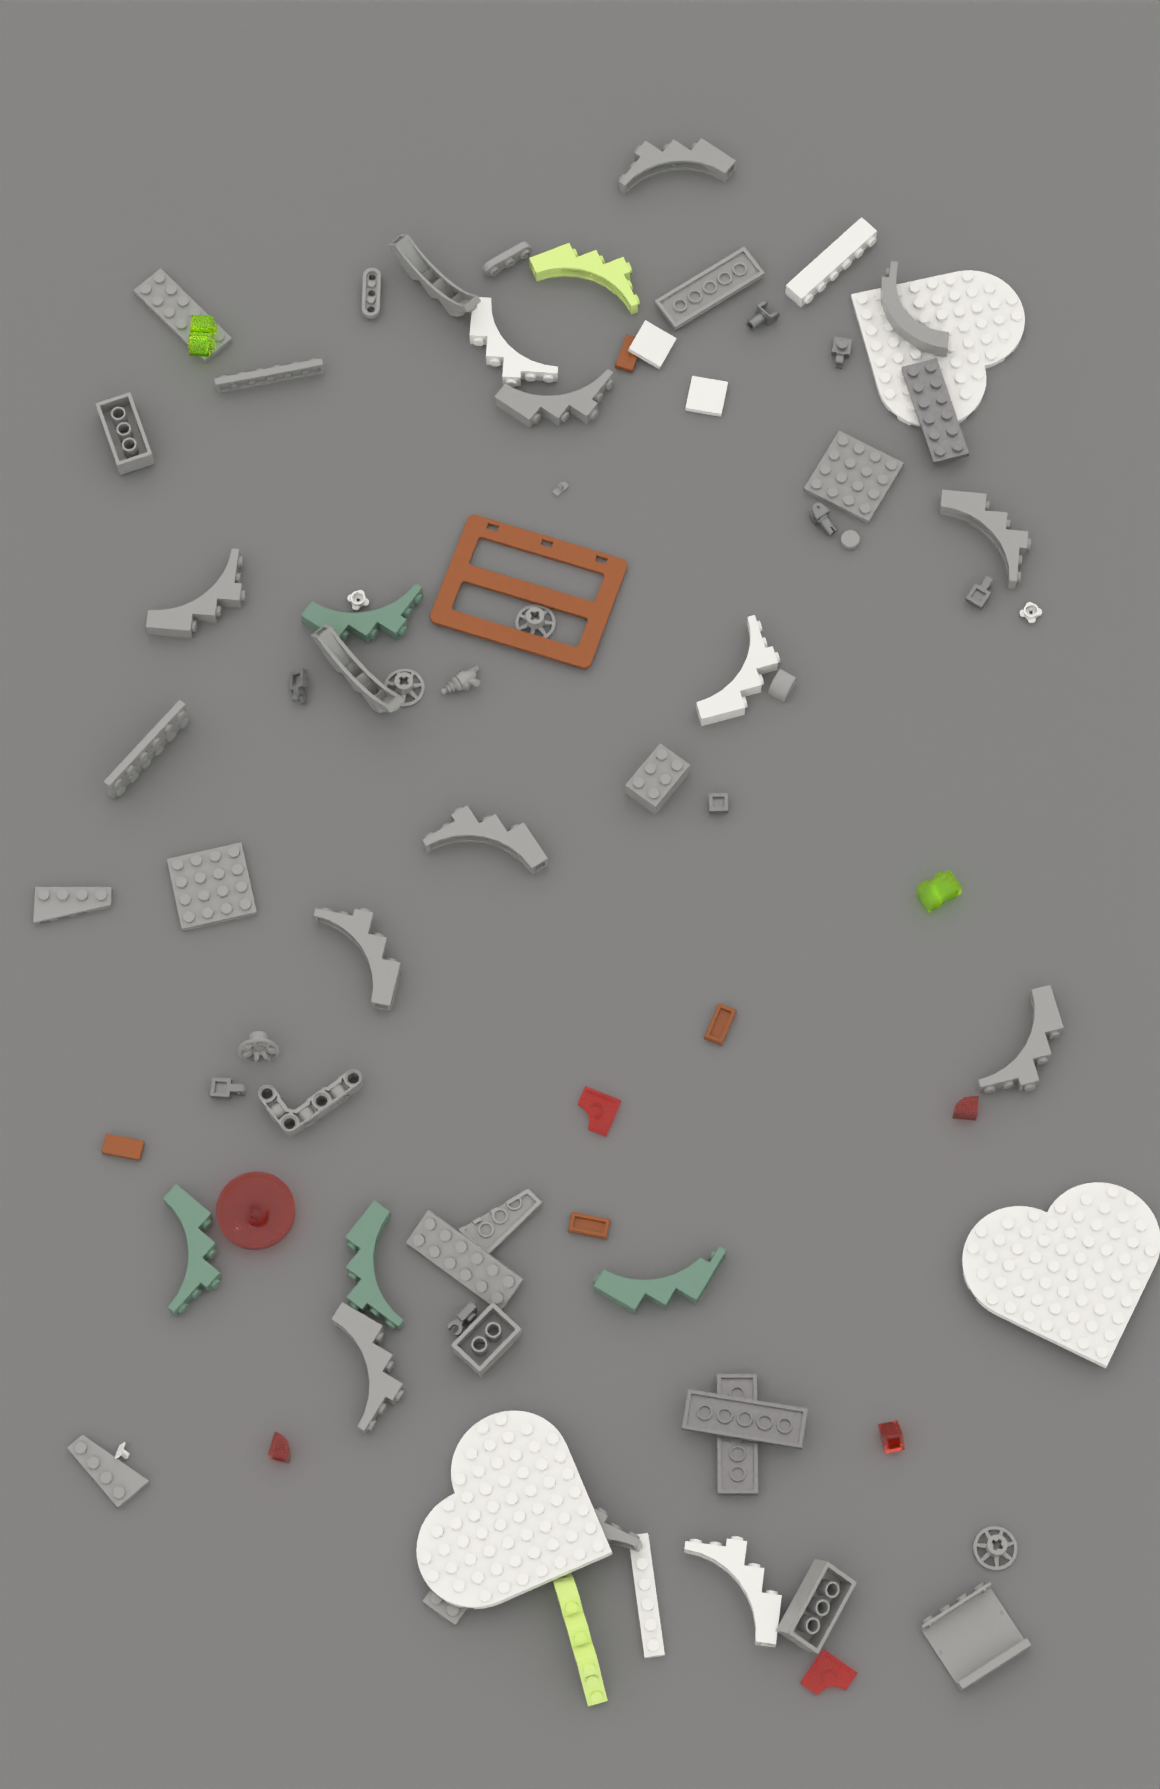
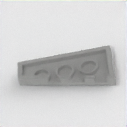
(60, 902)
(501, 1221)
(110, 1474)

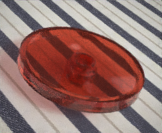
(255, 1210)

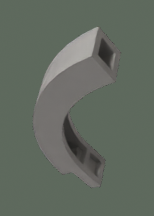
(904, 324)

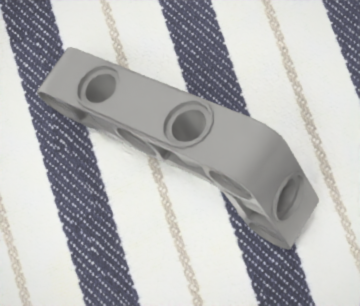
(309, 1111)

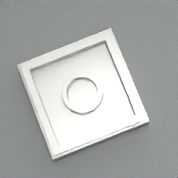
(652, 344)
(706, 396)

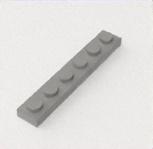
(270, 375)

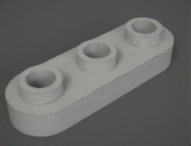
(507, 259)
(371, 287)

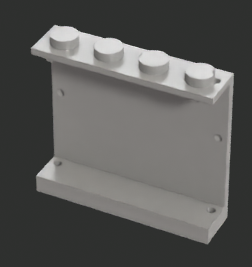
(974, 1636)

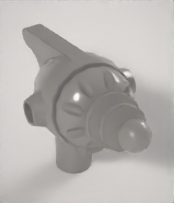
(462, 680)

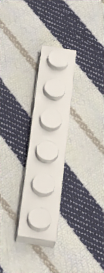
(647, 1600)

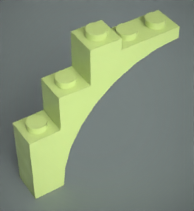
(590, 266)
(580, 1639)

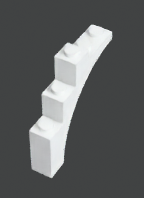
(498, 352)
(731, 700)
(749, 1578)

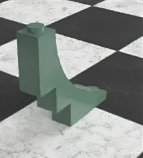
(687, 1283)

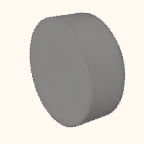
(850, 539)

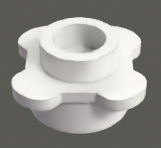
(358, 595)
(1035, 612)

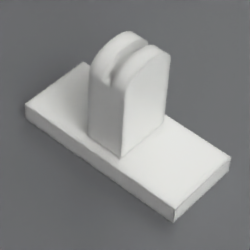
(122, 1452)

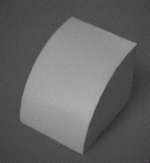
(782, 685)

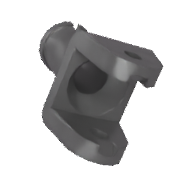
(762, 316)
(821, 516)

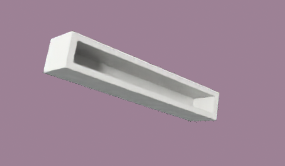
(831, 262)

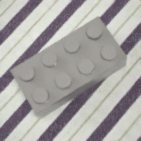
(125, 433)
(816, 1606)

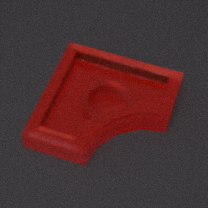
(600, 1109)
(828, 1672)

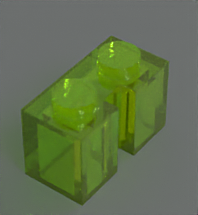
(201, 336)
(938, 890)

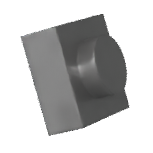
(718, 803)

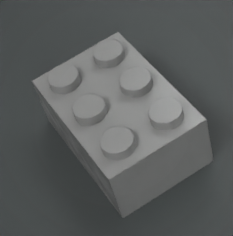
(657, 779)
(486, 1339)

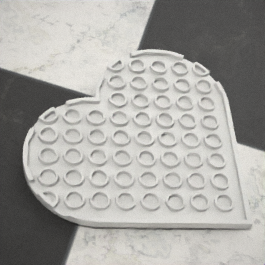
(983, 329)
(1066, 1269)
(513, 1515)

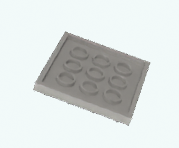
(853, 477)
(211, 886)

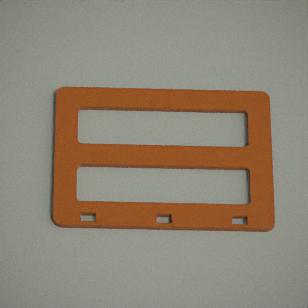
(594, 612)

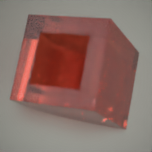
(966, 1108)
(891, 1437)
(279, 1449)

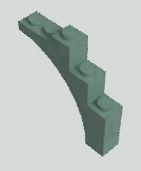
(365, 625)
(361, 1268)
(199, 1272)

